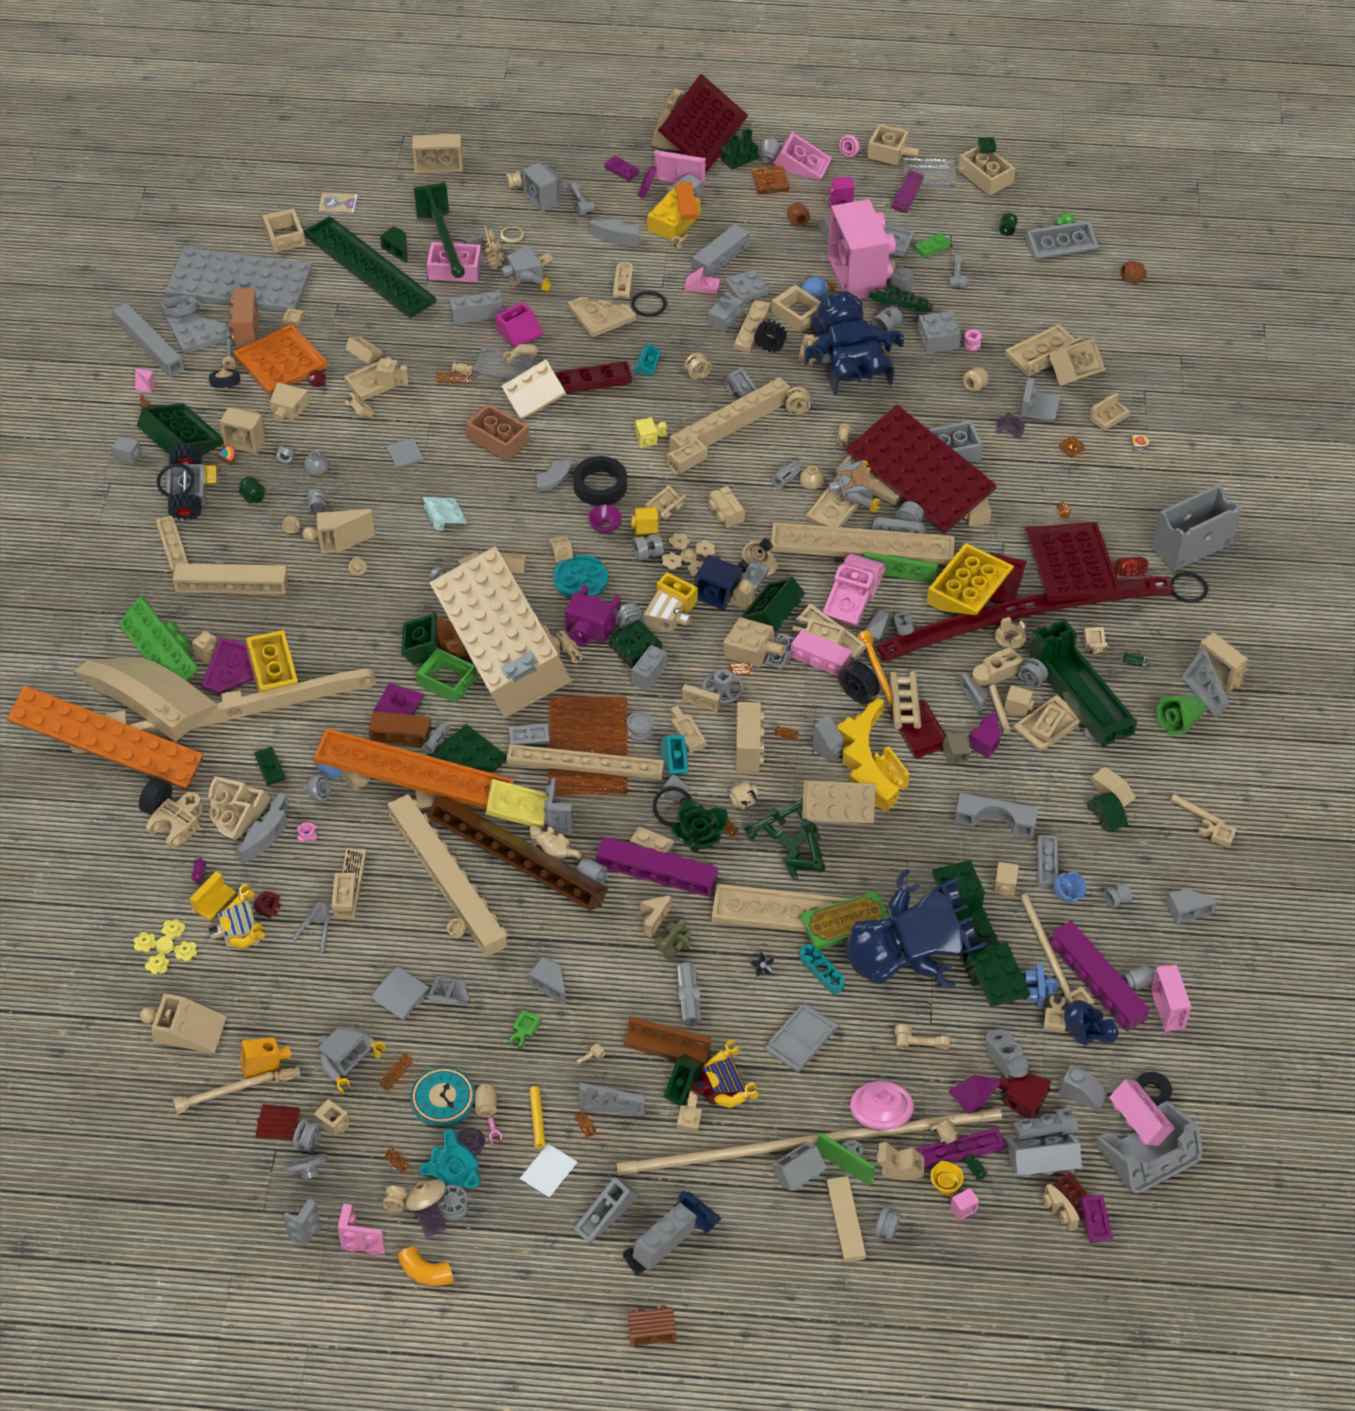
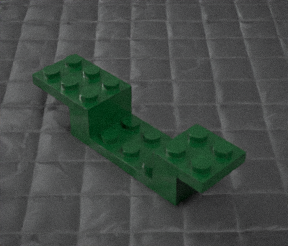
(993, 964)

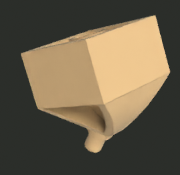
(242, 429)

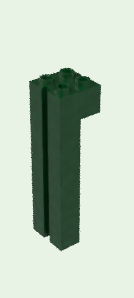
(1080, 684)

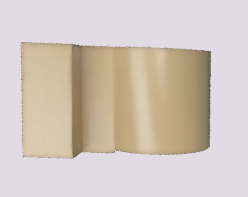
(743, 595)

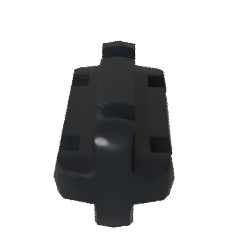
(633, 1263)

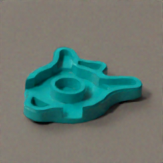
(453, 1163)

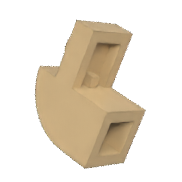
(900, 1165)

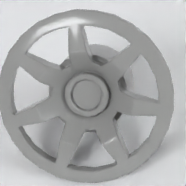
(723, 683)

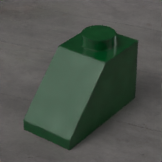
(395, 243)
(684, 1073)

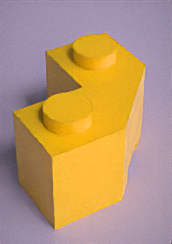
(645, 521)

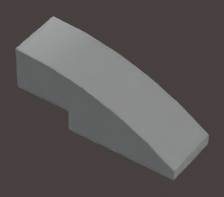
(615, 232)

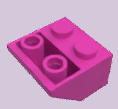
(518, 325)

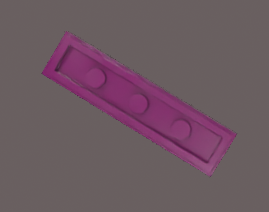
(977, 1144)

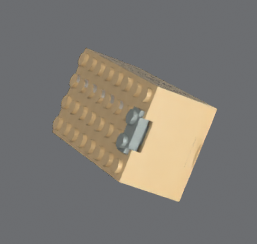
(500, 632)

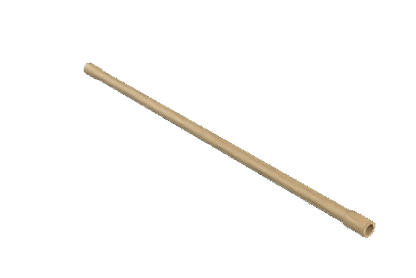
(634, 1166)

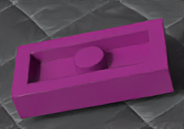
(621, 168)
(1096, 1219)

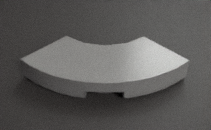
(559, 470)

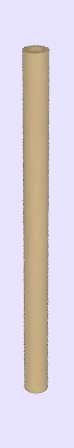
(1045, 944)

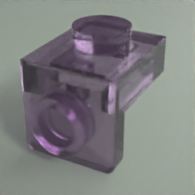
(1011, 424)

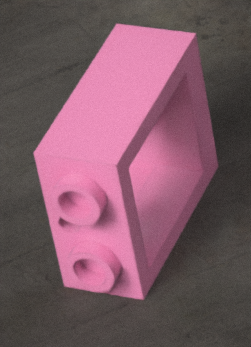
(1170, 998)

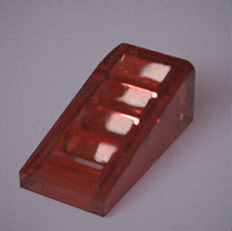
(1073, 1185)

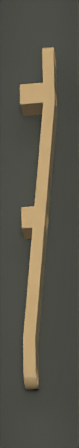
(236, 706)

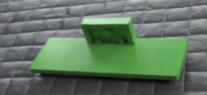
(158, 639)

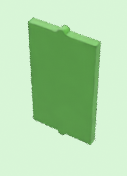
(845, 1159)

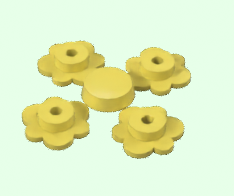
(165, 945)

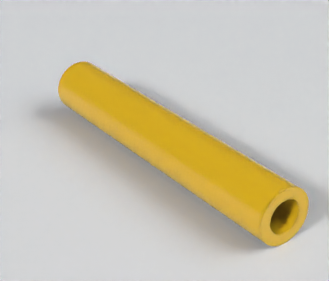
(537, 1117)

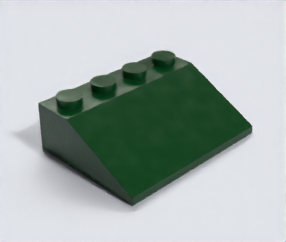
(179, 425)

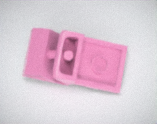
(853, 587)

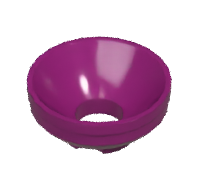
(603, 514)

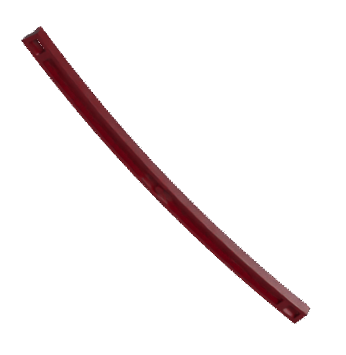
(994, 614)

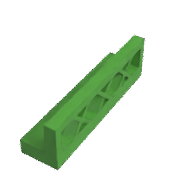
(906, 567)

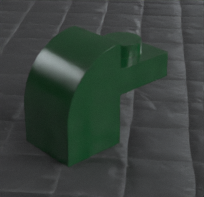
(1109, 810)

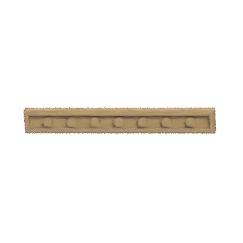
(585, 762)

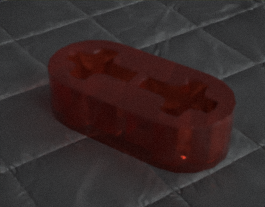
(1131, 566)

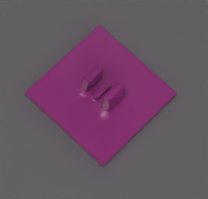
(399, 700)

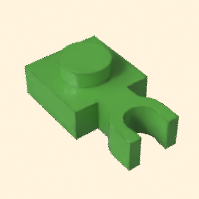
(524, 1026)

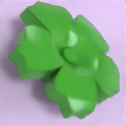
(1065, 219)

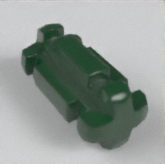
(1135, 658)
(975, 1167)

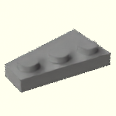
(1205, 683)
(609, 1100)

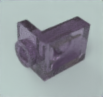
(431, 1220)

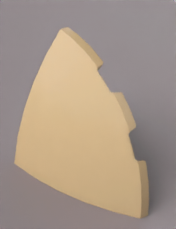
(235, 806)

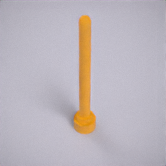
(867, 638)

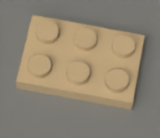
(364, 382)

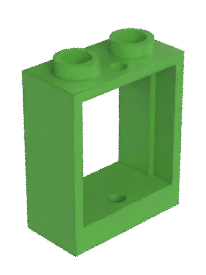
(434, 663)

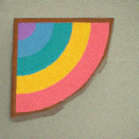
(227, 455)

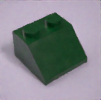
(419, 638)

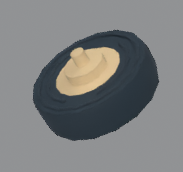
(224, 378)

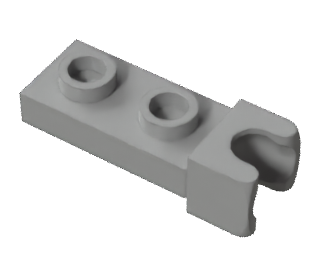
(1047, 1124)

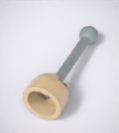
(228, 359)

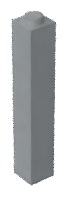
(148, 339)

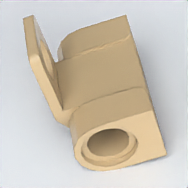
(687, 456)

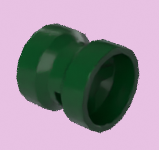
(1008, 224)

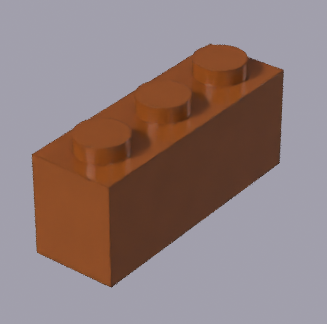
(399, 728)

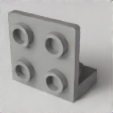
(1039, 404)
(557, 814)

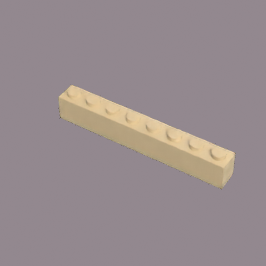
(733, 416)

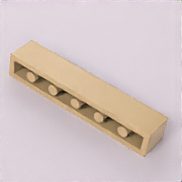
(230, 578)

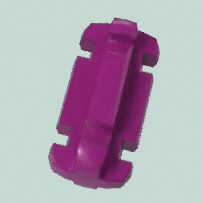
(198, 870)

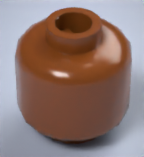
(798, 214)
(1133, 272)

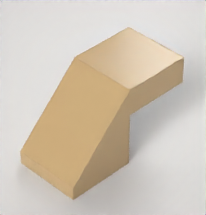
(1108, 781)

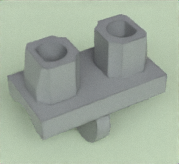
(756, 574)

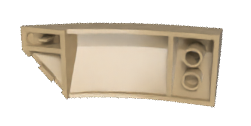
(150, 691)

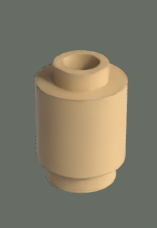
(485, 1101)

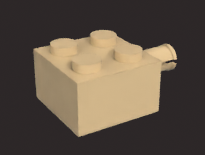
(889, 145)
(751, 642)

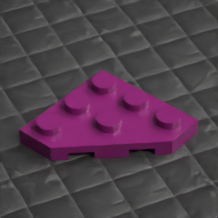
(228, 667)

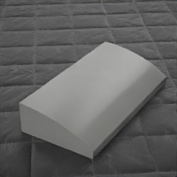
(1061, 240)

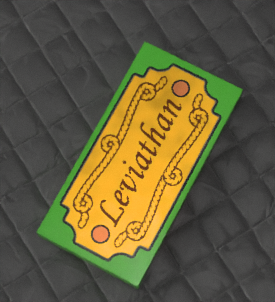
(834, 922)

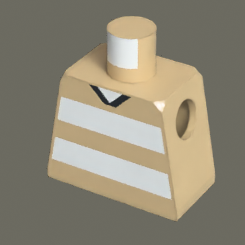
(665, 613)

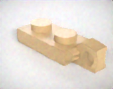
(686, 726)

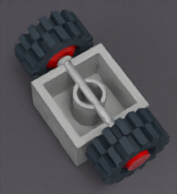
(178, 480)

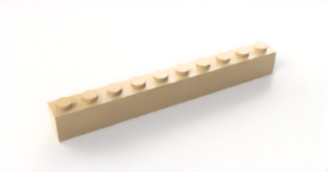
(447, 875)

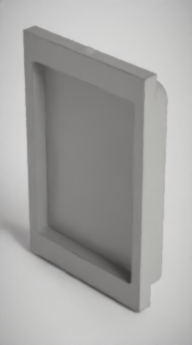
(801, 1037)

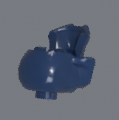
(1087, 1023)

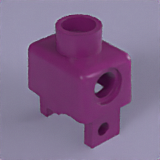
(590, 617)

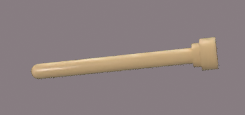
(183, 1103)

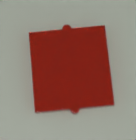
(277, 1122)

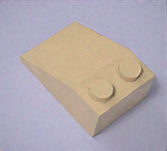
(1076, 361)

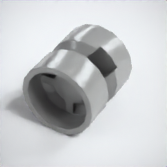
(888, 318)
(641, 546)

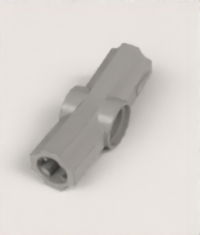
(688, 994)

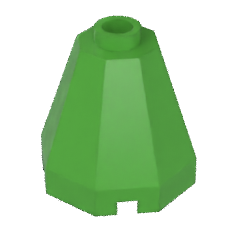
(1179, 713)

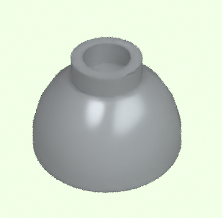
(316, 463)
(318, 788)

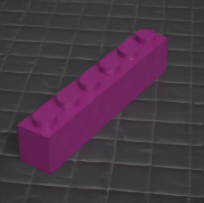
(657, 866)
(1099, 976)

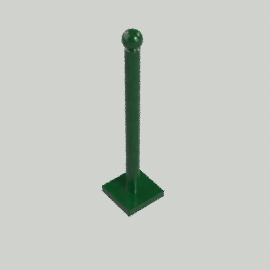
(433, 201)

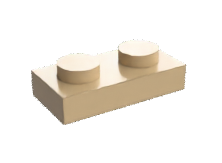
(701, 698)
(1048, 722)
(649, 839)
(343, 892)

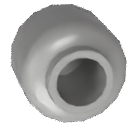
(769, 149)

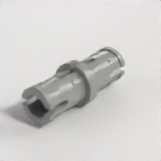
(436, 737)

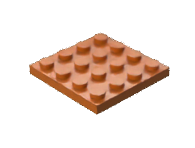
(280, 358)

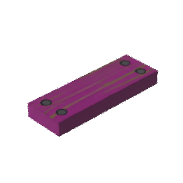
(907, 191)

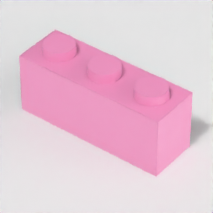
(820, 653)
(1141, 1113)

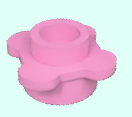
(306, 828)

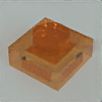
(1072, 446)

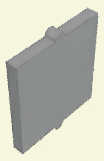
(404, 453)

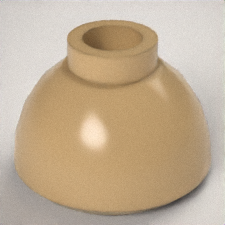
(811, 477)

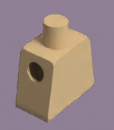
(288, 401)

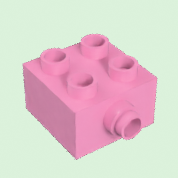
(860, 247)

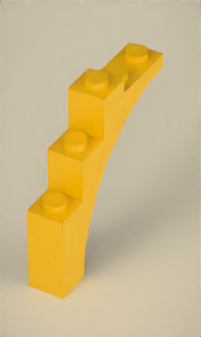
(859, 758)

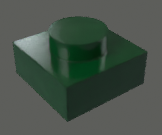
(986, 145)

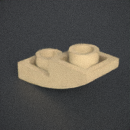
(1059, 1204)

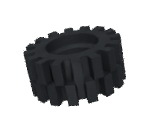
(772, 329)

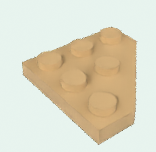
(600, 315)

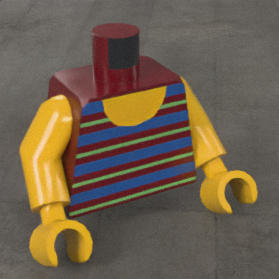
(722, 1081)

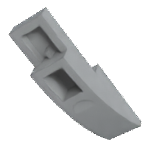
(264, 833)

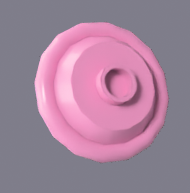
(881, 1105)

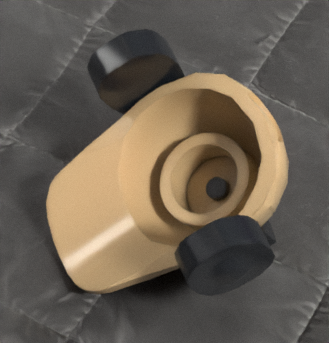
(759, 552)

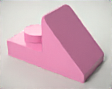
(699, 283)

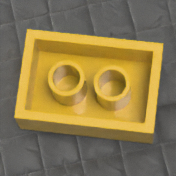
(666, 218)
(271, 661)

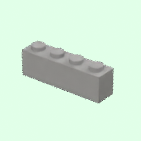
(721, 250)

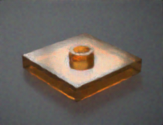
(770, 180)

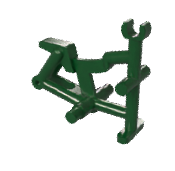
(809, 833)

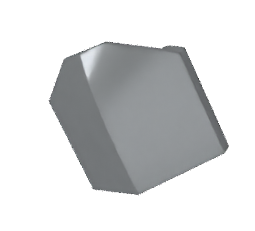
(449, 991)

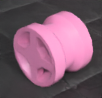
(972, 340)

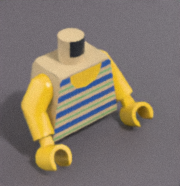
(238, 922)

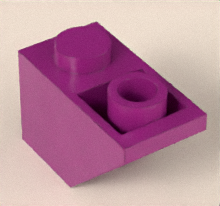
(986, 737)

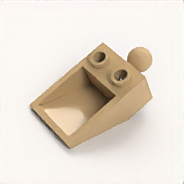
(341, 529)
(192, 1025)

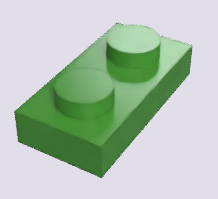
(932, 245)

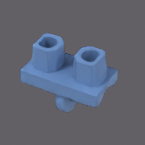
(1036, 977)

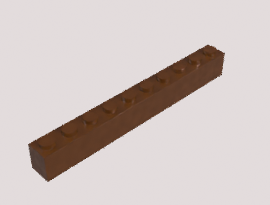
(518, 853)

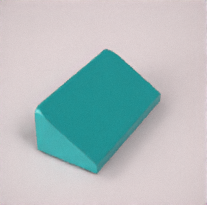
(647, 360)

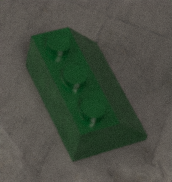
(775, 603)

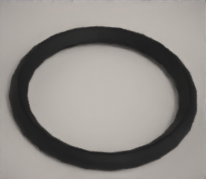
(648, 314)
(171, 466)
(1193, 575)
(657, 797)

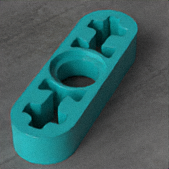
(822, 977)

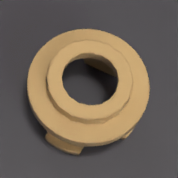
(1007, 628)

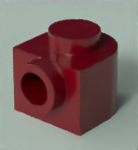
(267, 904)

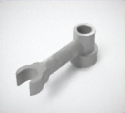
(582, 206)
(958, 279)

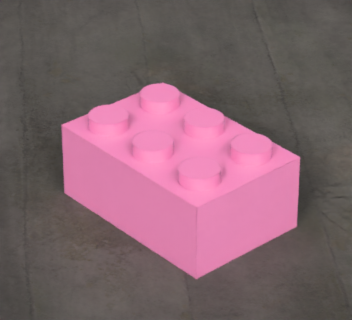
(439, 266)

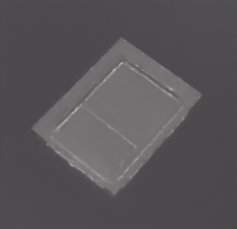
(935, 171)

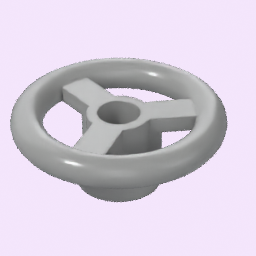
(307, 1165)

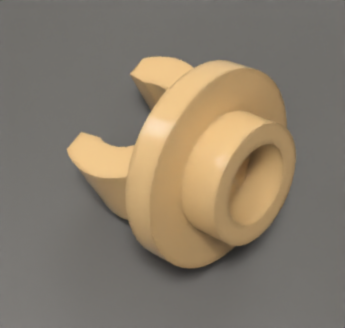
(357, 566)

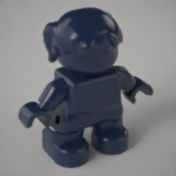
(850, 340)
(915, 933)

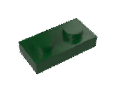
(269, 766)

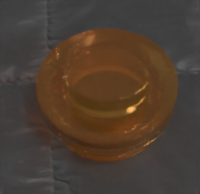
(1063, 510)

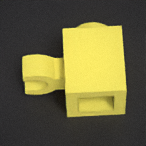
(647, 431)

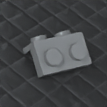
(305, 1224)

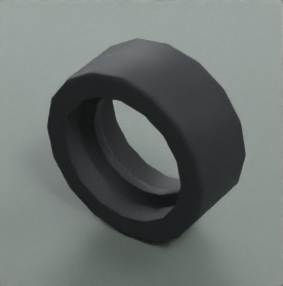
(154, 795)

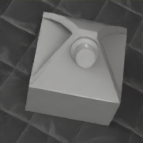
(542, 186)

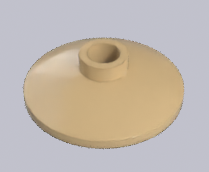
(425, 1194)

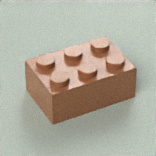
(244, 316)
(497, 432)

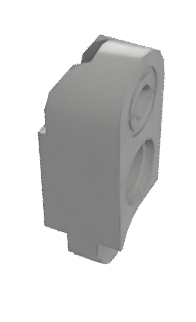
(1006, 1053)

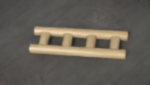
(913, 705)

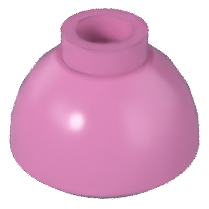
(849, 146)

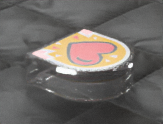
(1139, 442)

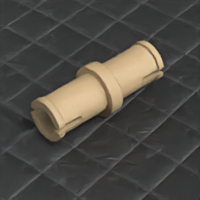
(569, 646)

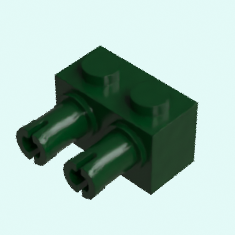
(739, 151)

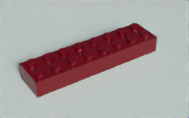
(595, 377)

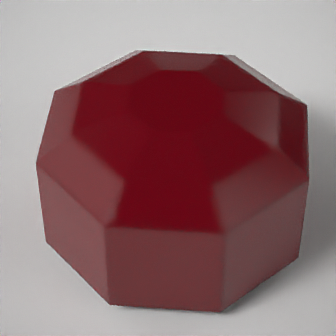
(317, 378)

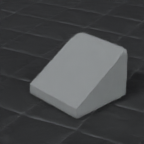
(476, 240)
(674, 781)

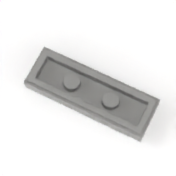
(1047, 860)

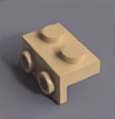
(1108, 412)
(666, 502)

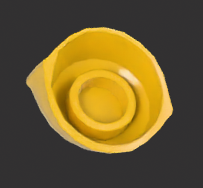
(947, 1178)

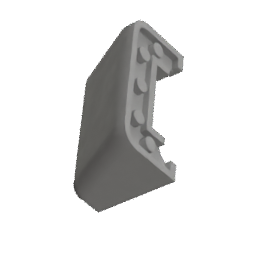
(1147, 1165)

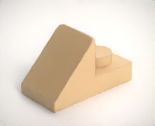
(655, 913)

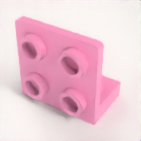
(358, 1238)

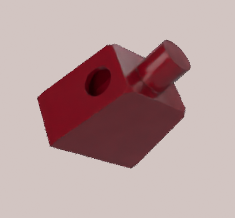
(1025, 1094)

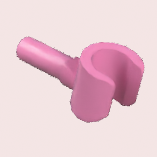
(494, 1132)

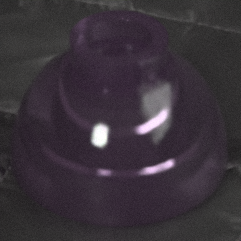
(472, 1139)

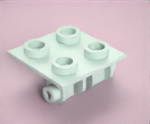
(443, 511)

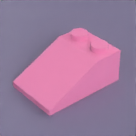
(802, 158)

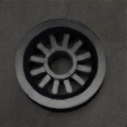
(859, 682)

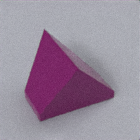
(974, 1091)

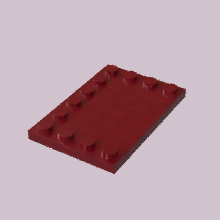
(703, 121)
(1072, 562)

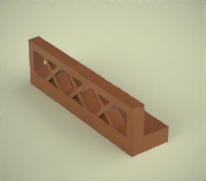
(667, 1044)

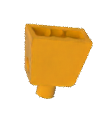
(261, 1056)

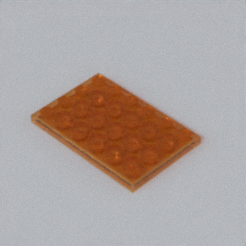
(590, 727)

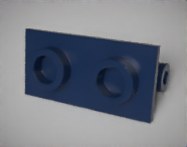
(705, 1217)

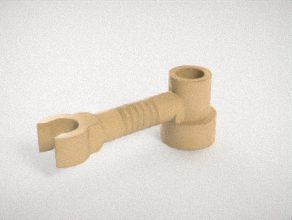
(904, 1038)

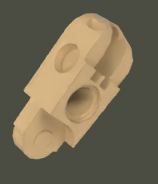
(997, 667)

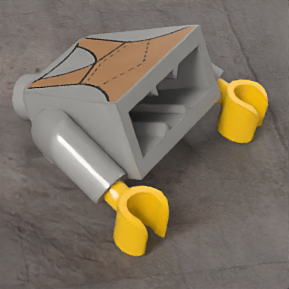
(855, 484)

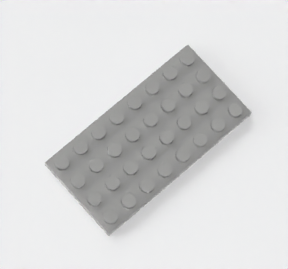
(215, 274)

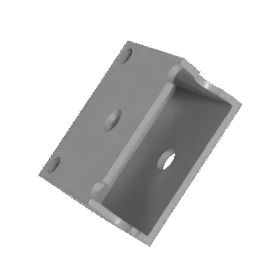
(1200, 533)

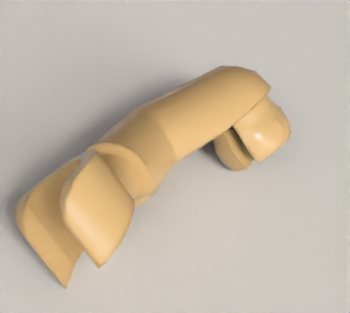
(520, 349)

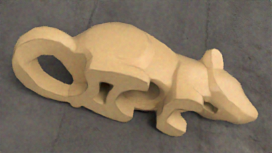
(552, 844)

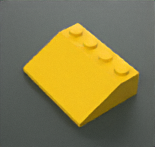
(968, 581)

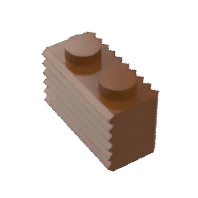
(651, 1326)

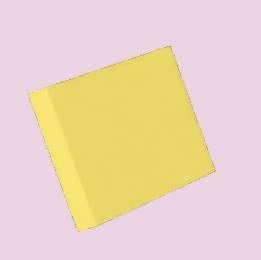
(516, 803)

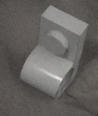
(739, 382)

